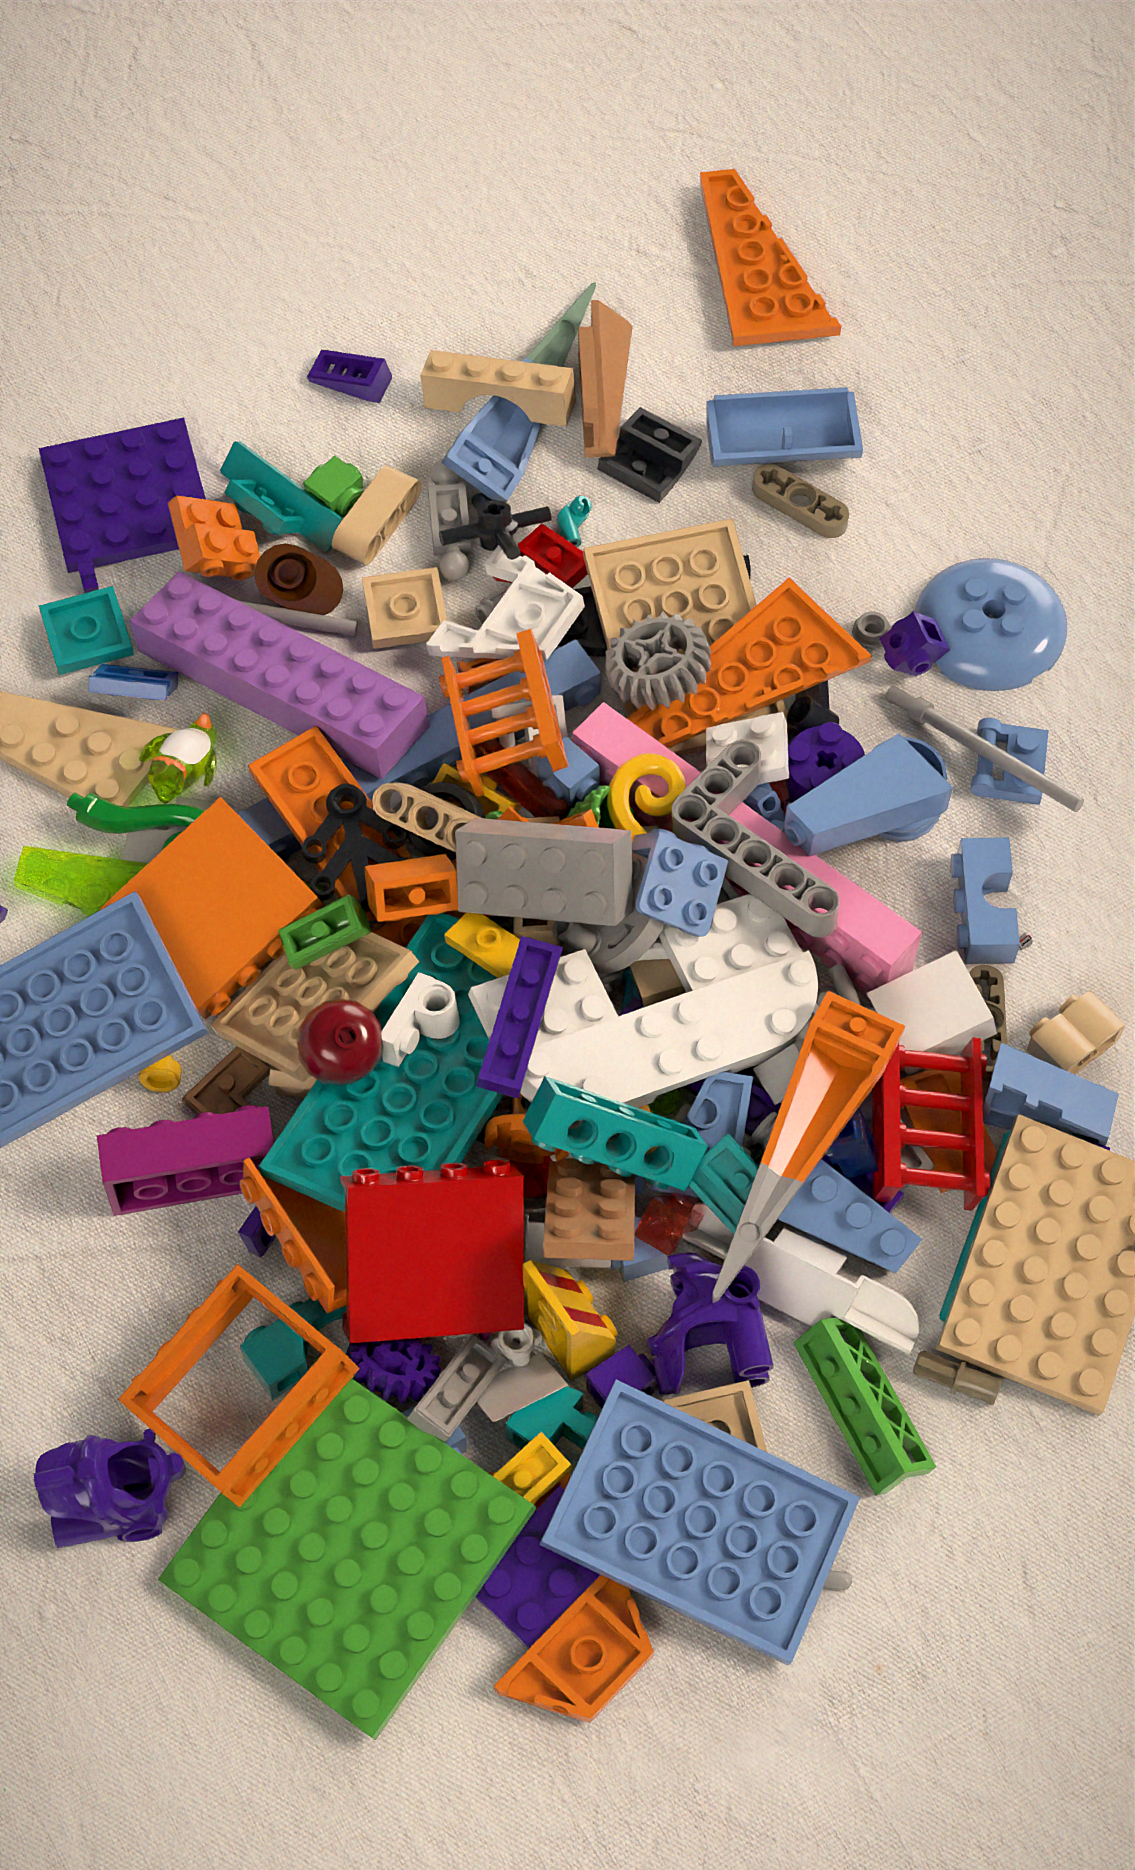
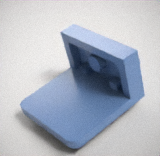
(678, 881)

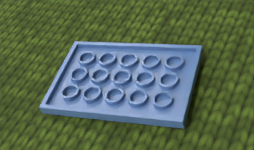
(87, 1015)
(701, 1522)

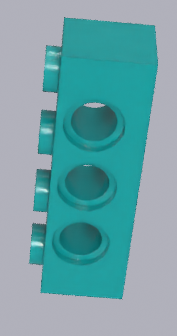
(561, 1104)

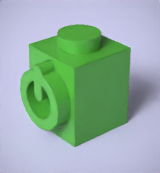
(336, 485)

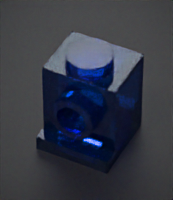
(854, 1148)

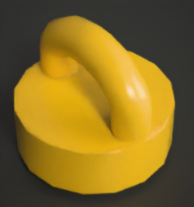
(162, 1075)

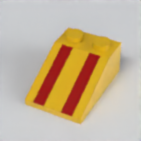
(566, 1318)

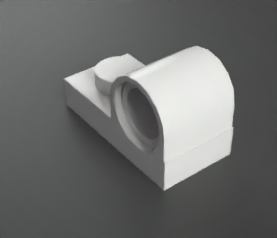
(418, 1016)

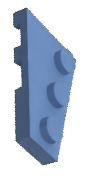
(717, 1111)

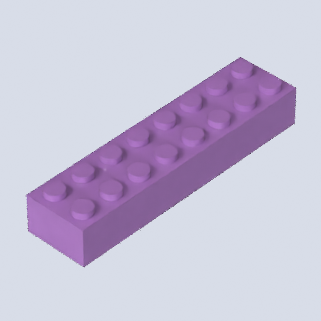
(280, 673)

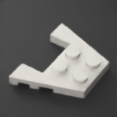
(531, 602)

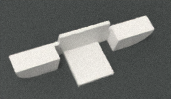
(803, 1281)

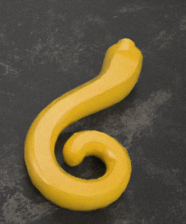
(627, 774)

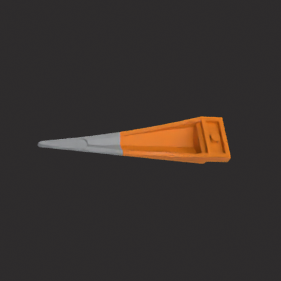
(831, 1078)

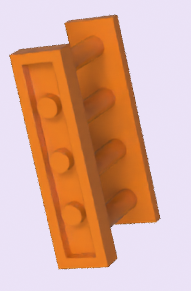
(538, 716)

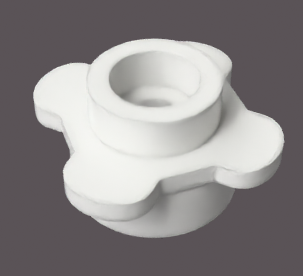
(518, 1354)

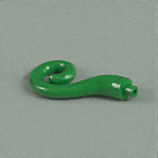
(117, 819)

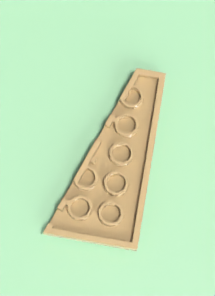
(76, 747)

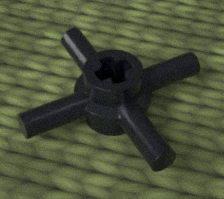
(495, 525)

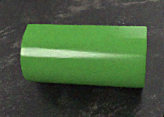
(324, 931)

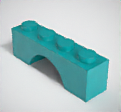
(278, 1353)

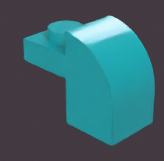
(554, 1417)

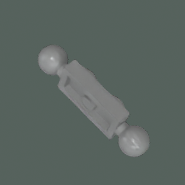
(448, 511)

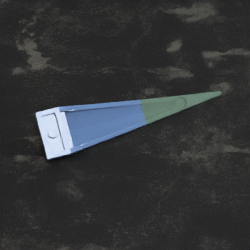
(500, 437)

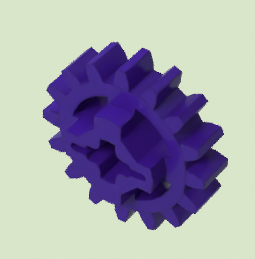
(395, 1367)

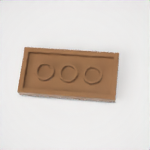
(588, 1212)

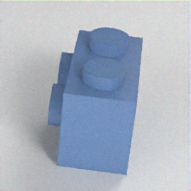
(572, 782)

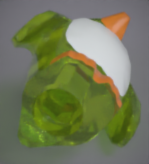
(181, 759)

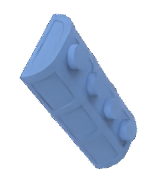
(783, 427)

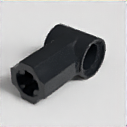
(811, 708)

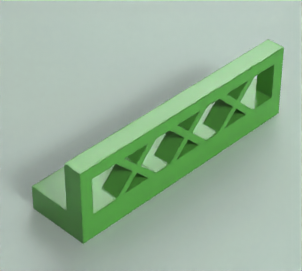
(858, 1404)

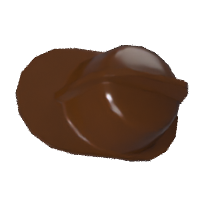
(298, 579)

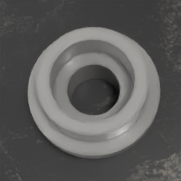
(870, 622)

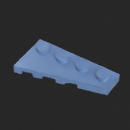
(848, 1218)

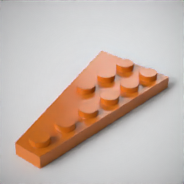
(761, 659)

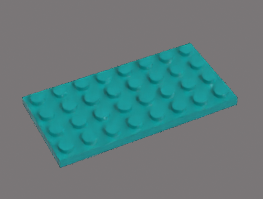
(402, 1114)

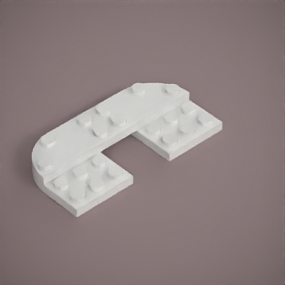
(740, 1007)

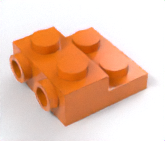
(213, 538)

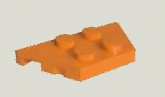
(583, 1655)

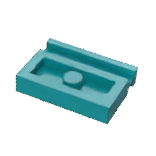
(725, 1180)

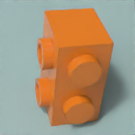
(411, 888)

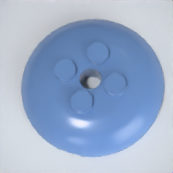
(998, 651)

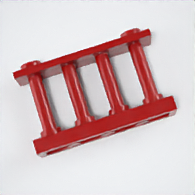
(891, 1135)

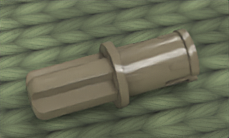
(957, 1377)

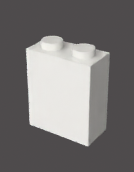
(936, 1006)

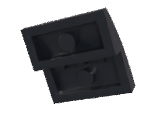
(650, 454)

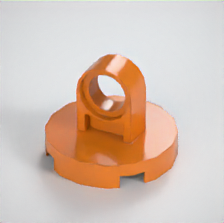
(514, 1139)

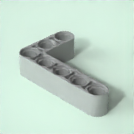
(745, 846)

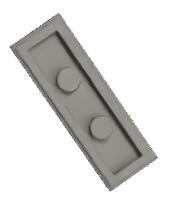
(457, 1389)

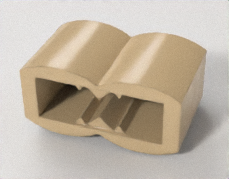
(1076, 1034)

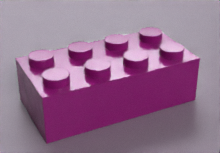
(182, 1159)

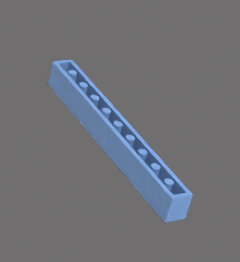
(568, 674)

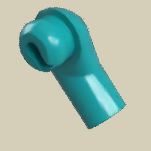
(572, 517)

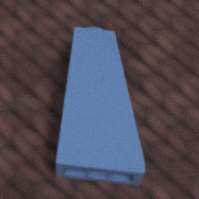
(868, 798)

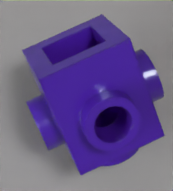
(914, 644)

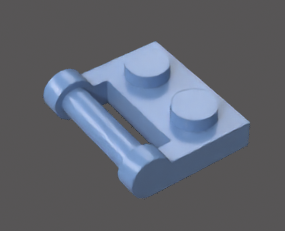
(1022, 743)

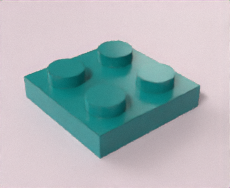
(86, 630)

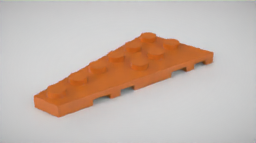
(758, 274)

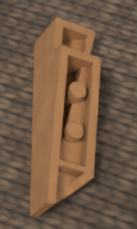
(602, 372)

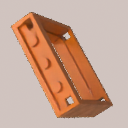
(285, 1422)

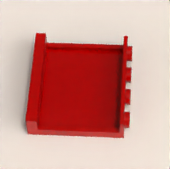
(433, 1251)

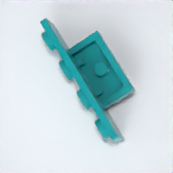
(276, 499)

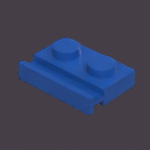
(133, 682)

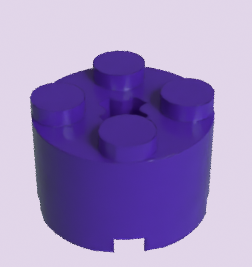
(819, 755)

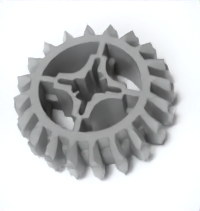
(662, 671)

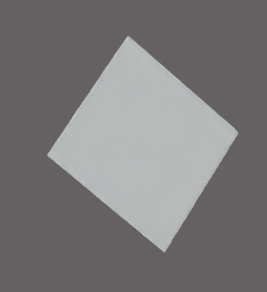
(520, 1387)

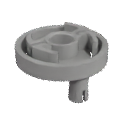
(635, 933)

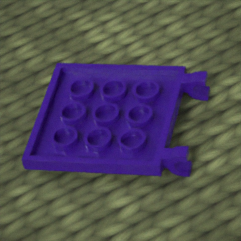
(116, 492)

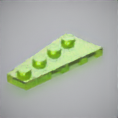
(73, 877)

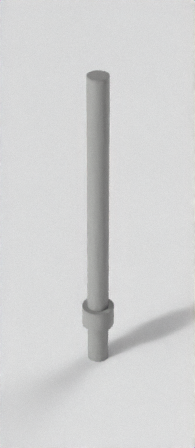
(923, 712)

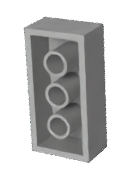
(544, 871)

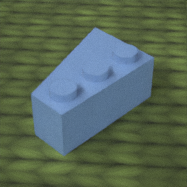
(1048, 1096)

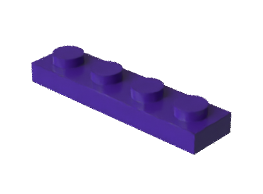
(519, 1017)

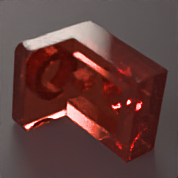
(667, 1221)

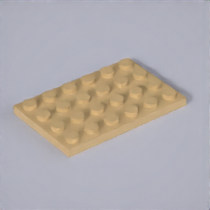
(674, 571)
(1050, 1268)

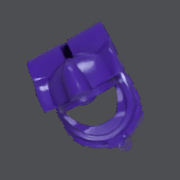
(700, 1322)
(106, 1489)

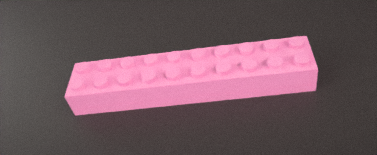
(869, 936)

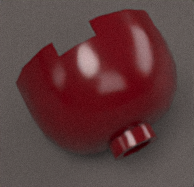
(338, 1060)

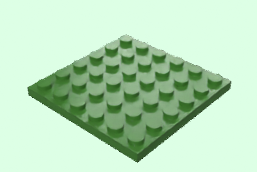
(352, 1555)

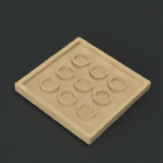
(273, 1007)

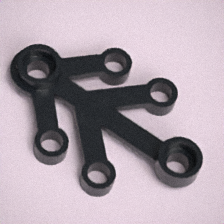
(355, 846)

